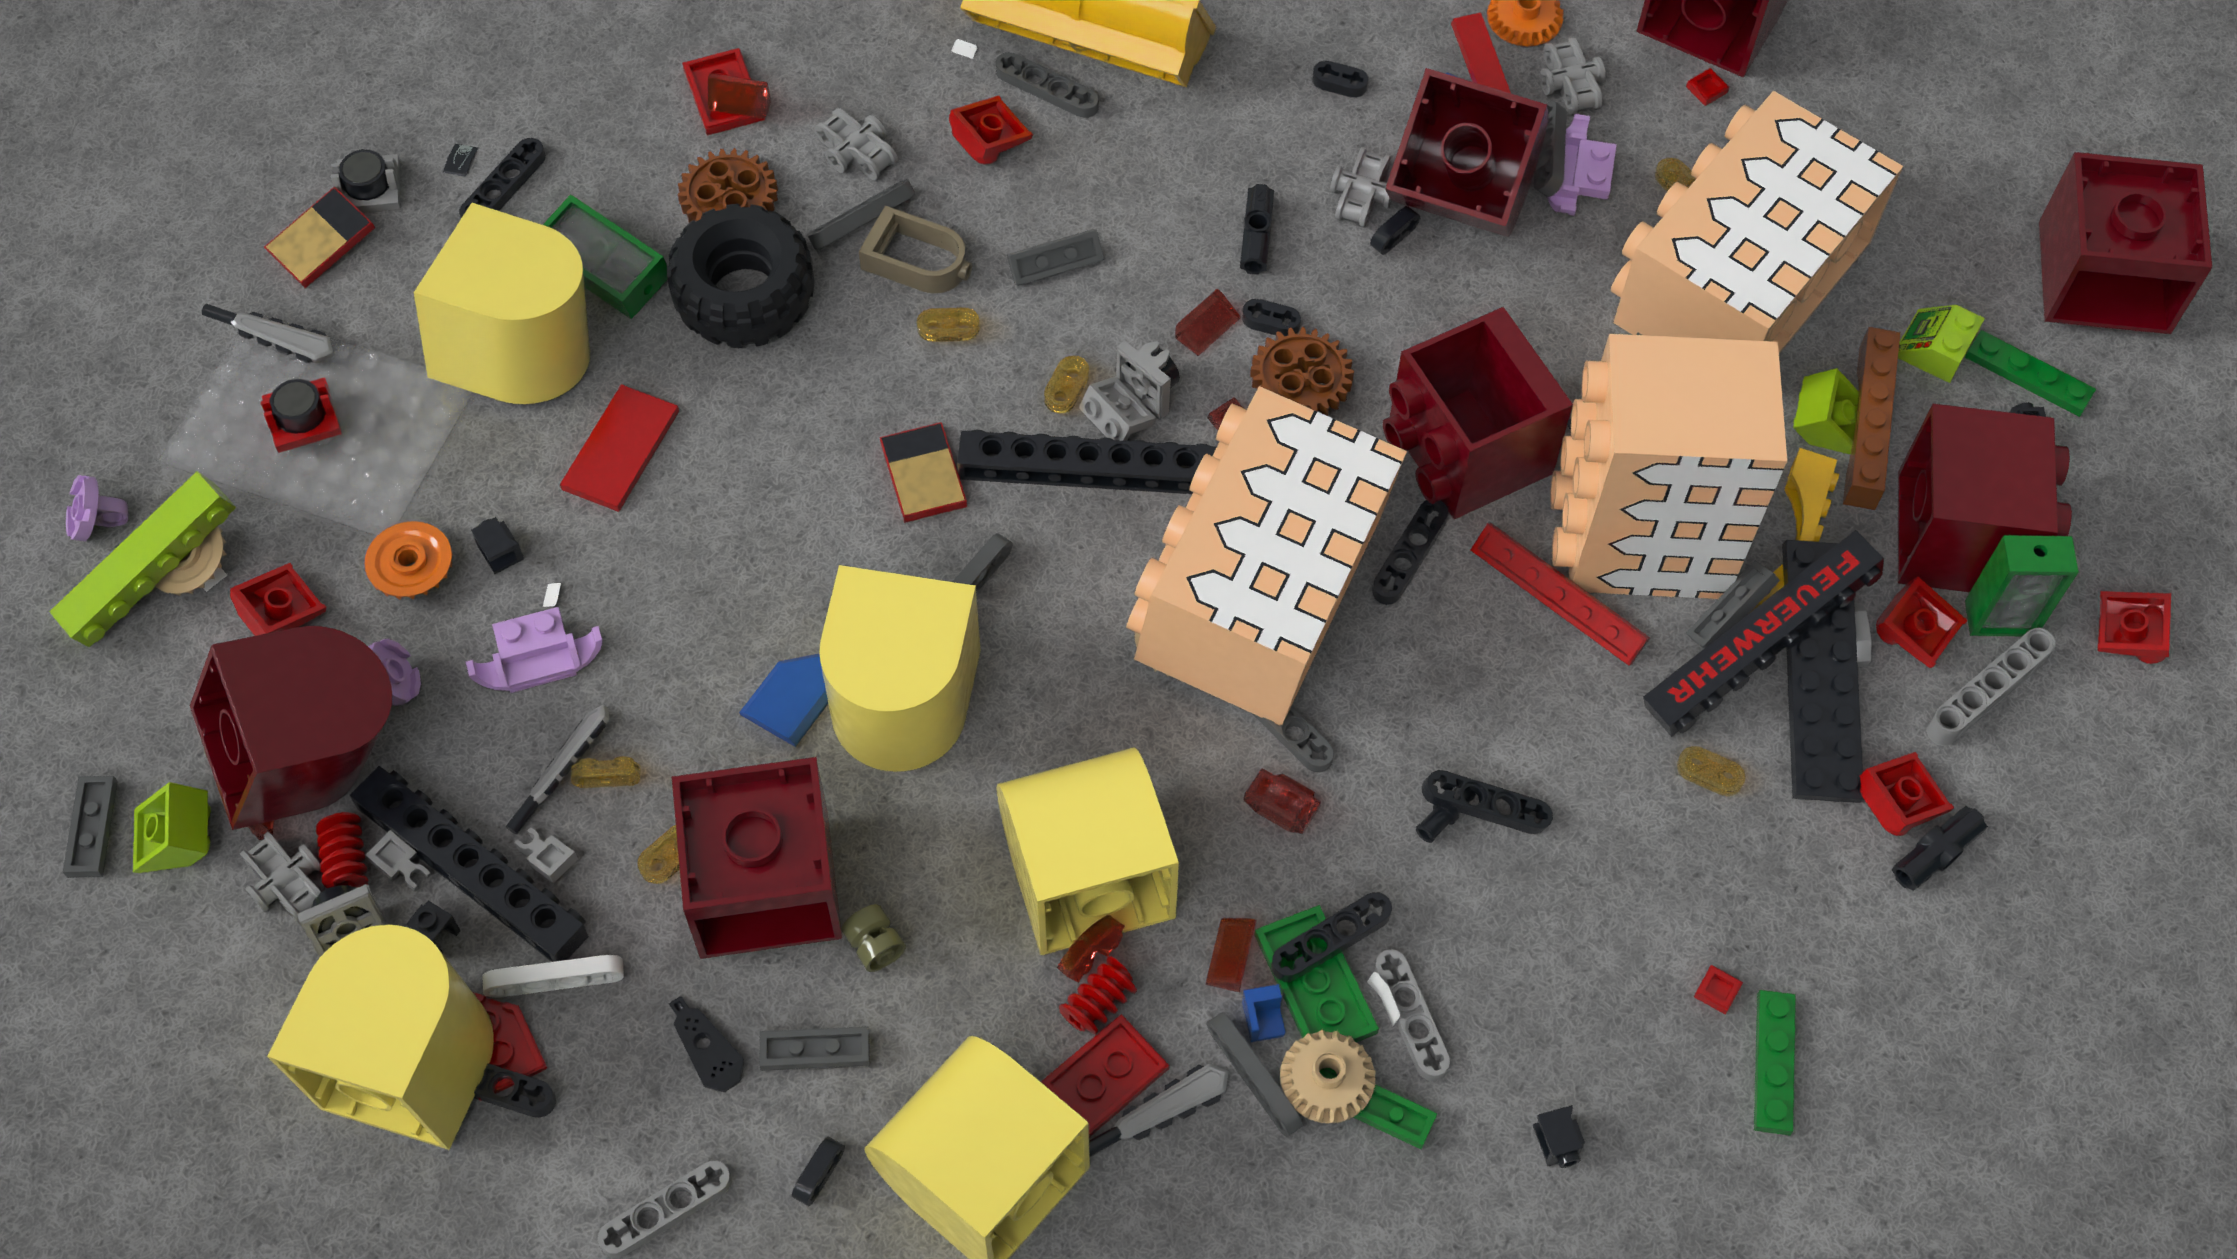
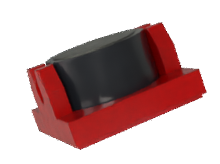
(300, 413)

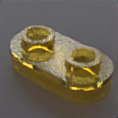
(1667, 177)
(948, 323)
(1065, 386)
(1710, 771)
(607, 773)
(661, 851)

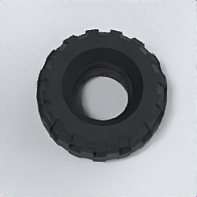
(732, 242)

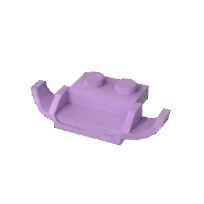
(1586, 167)
(534, 652)

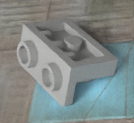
(1115, 409)

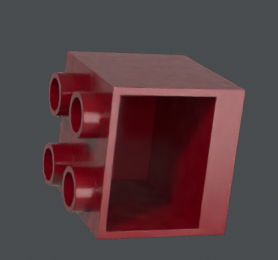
(2124, 243)
(1477, 413)
(1971, 484)
(756, 858)

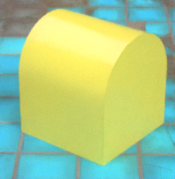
(505, 309)
(899, 665)
(1089, 847)
(387, 1035)
(982, 1151)

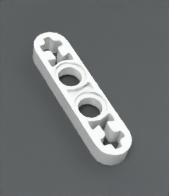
(552, 976)

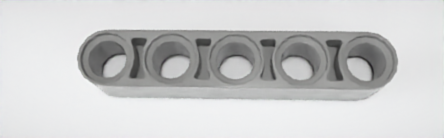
(1996, 674)

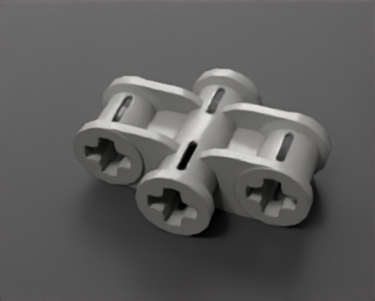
(1572, 76)
(855, 144)
(1361, 187)
(281, 876)

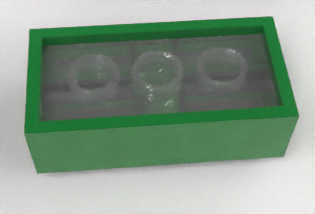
(613, 261)
(2021, 585)

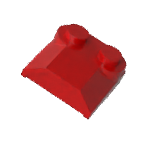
(987, 129)
(275, 601)
(1919, 622)
(2135, 624)
(1902, 794)

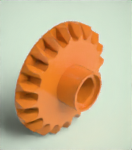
(1525, 20)
(405, 544)

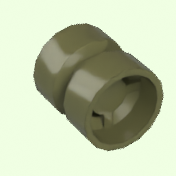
(875, 941)

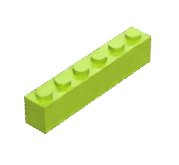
(142, 560)

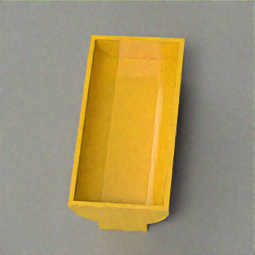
(1138, 35)

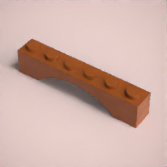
(1871, 440)

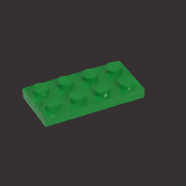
(1327, 994)

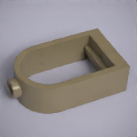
(928, 281)

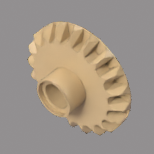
(197, 568)
(1325, 1098)

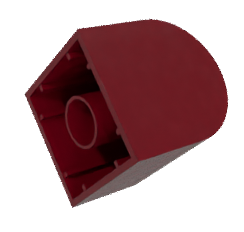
(1713, 30)
(1468, 152)
(289, 719)

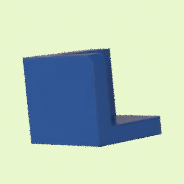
(1263, 1013)

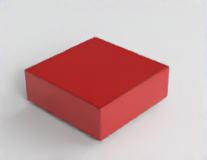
(1707, 86)
(1718, 989)

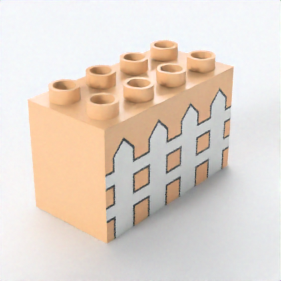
(1756, 230)
(1669, 465)
(1262, 553)

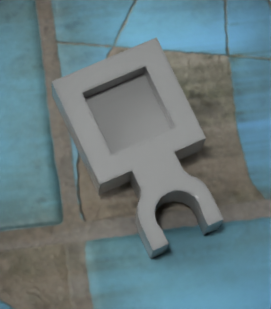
(395, 857)
(547, 857)

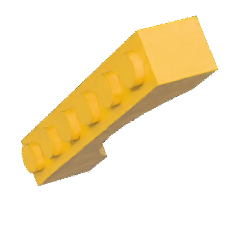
(1807, 490)

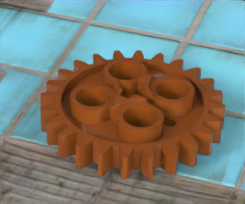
(725, 182)
(1304, 372)

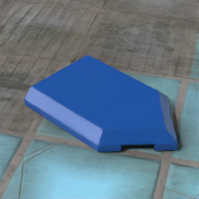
(789, 698)

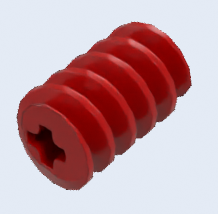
(341, 850)
(1098, 996)

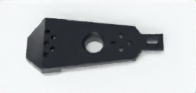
(713, 1056)

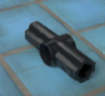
(1257, 229)
(1939, 848)

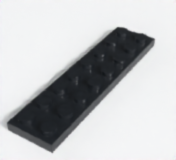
(1823, 696)

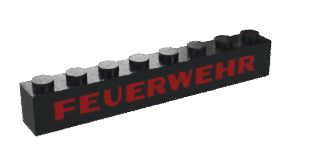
(1764, 633)

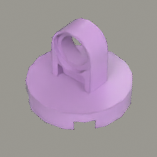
(92, 509)
(403, 679)

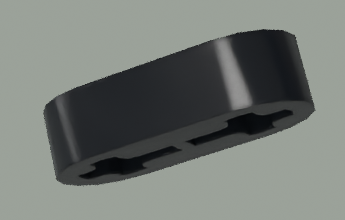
(1340, 79)
(1395, 230)
(1271, 317)
(818, 1171)

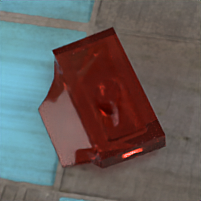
(1282, 801)

